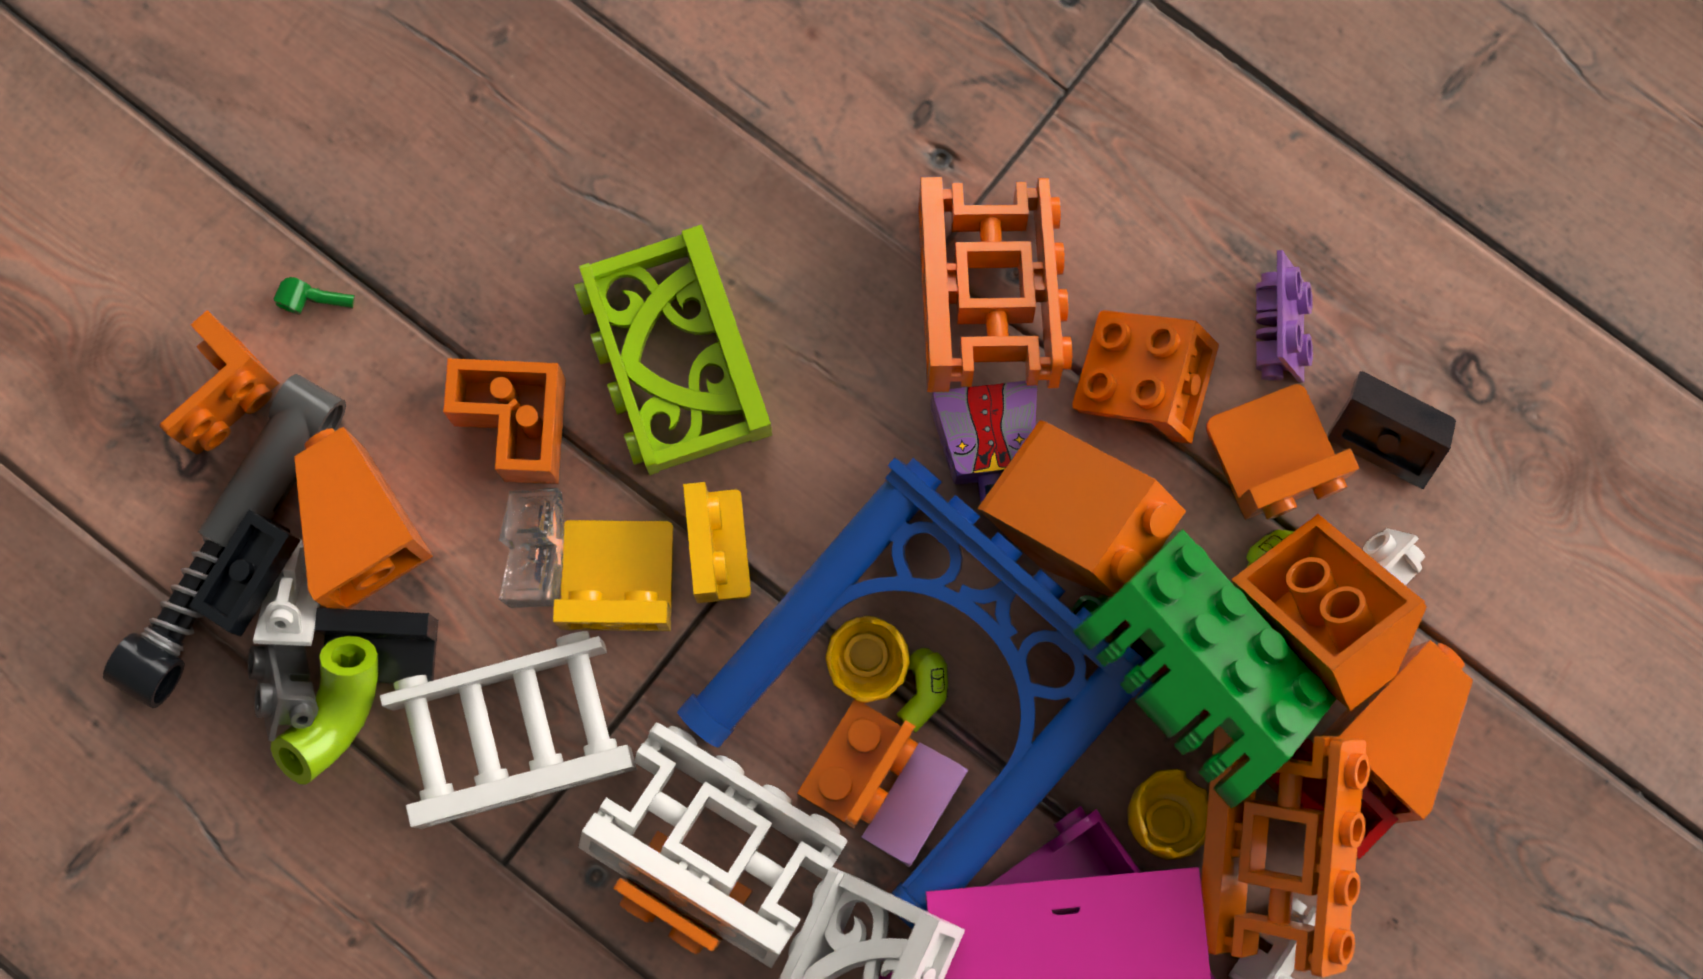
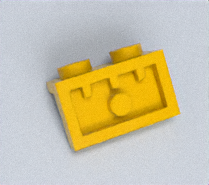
(716, 543)

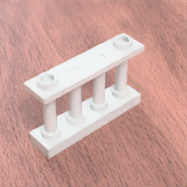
(493, 784)

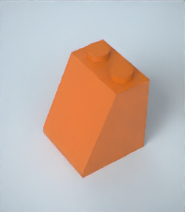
(1080, 510)
(351, 522)
(1410, 728)

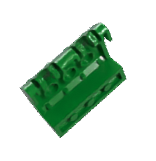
(1217, 660)

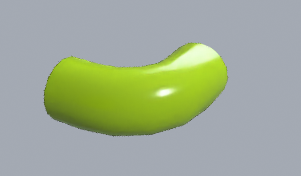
(343, 705)

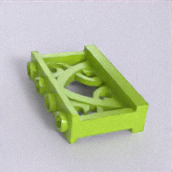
(694, 281)

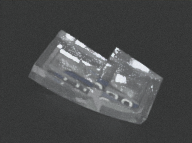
(535, 538)

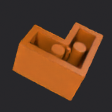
(521, 402)

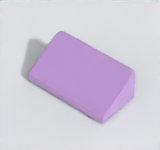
(914, 804)

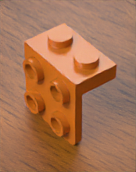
(1277, 453)

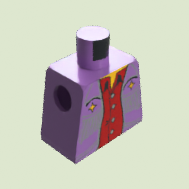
(983, 429)

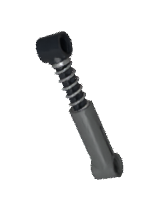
(149, 662)

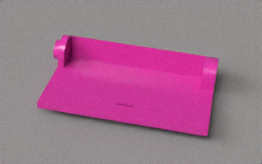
(1122, 929)

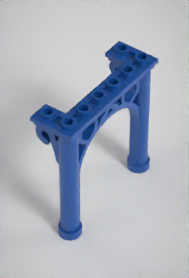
(831, 586)

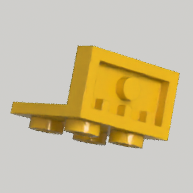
(616, 576)

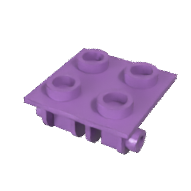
(1283, 301)

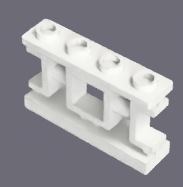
(687, 878)

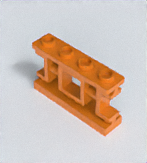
(949, 284)
(1237, 857)

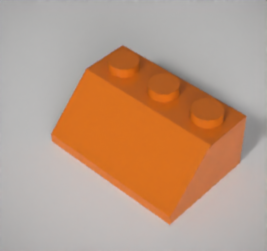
(1334, 608)

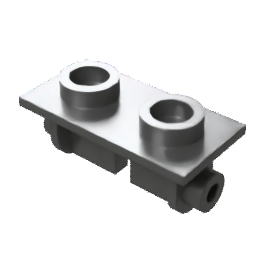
(282, 687)

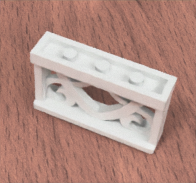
(827, 953)

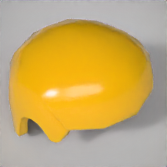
(867, 658)
(1168, 815)

